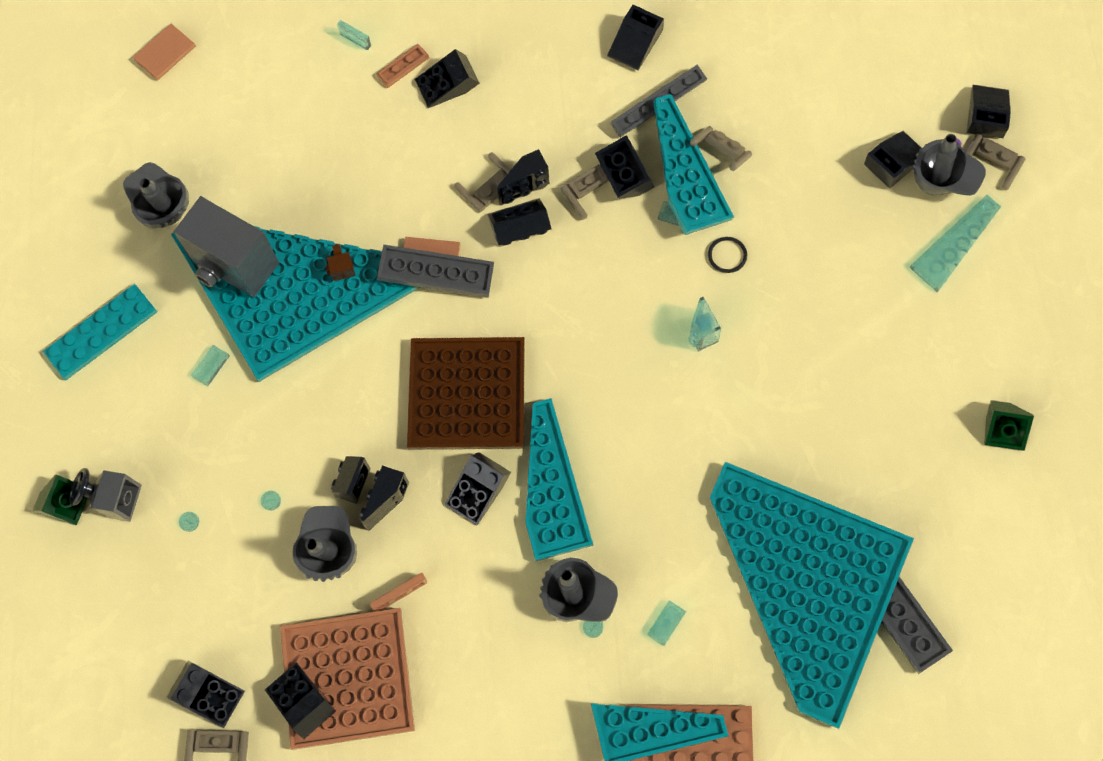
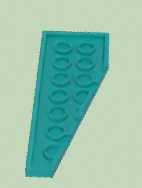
(689, 182)
(553, 501)

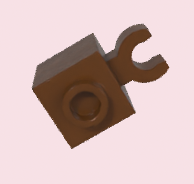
(340, 265)

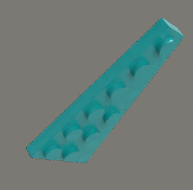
(644, 732)

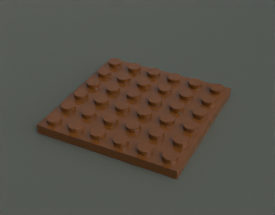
(466, 393)

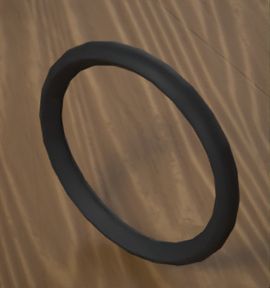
(729, 239)

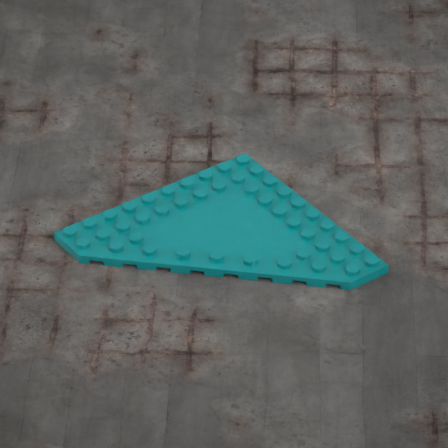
(299, 301)
(814, 580)

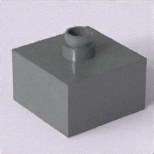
(226, 248)

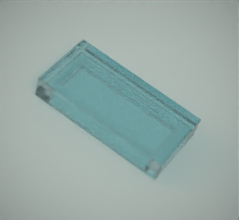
(354, 35)
(210, 365)

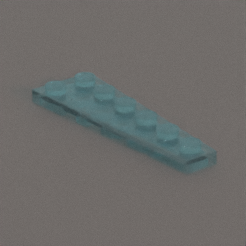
(947, 252)

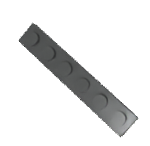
(645, 109)

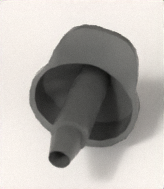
(947, 168)
(156, 196)
(325, 544)
(577, 592)

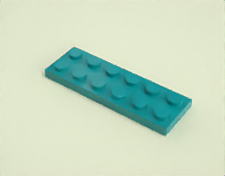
(100, 331)

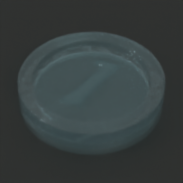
(270, 500)
(189, 521)
(593, 629)

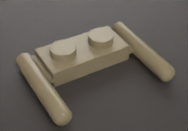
(724, 144)
(997, 155)
(582, 186)
(488, 191)
(216, 743)

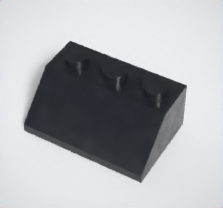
(624, 169)
(519, 222)

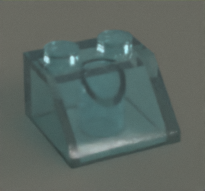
(704, 327)

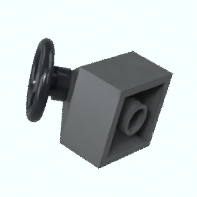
(110, 495)

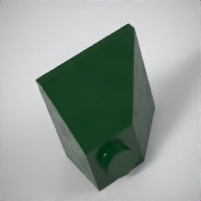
(1007, 426)
(54, 501)

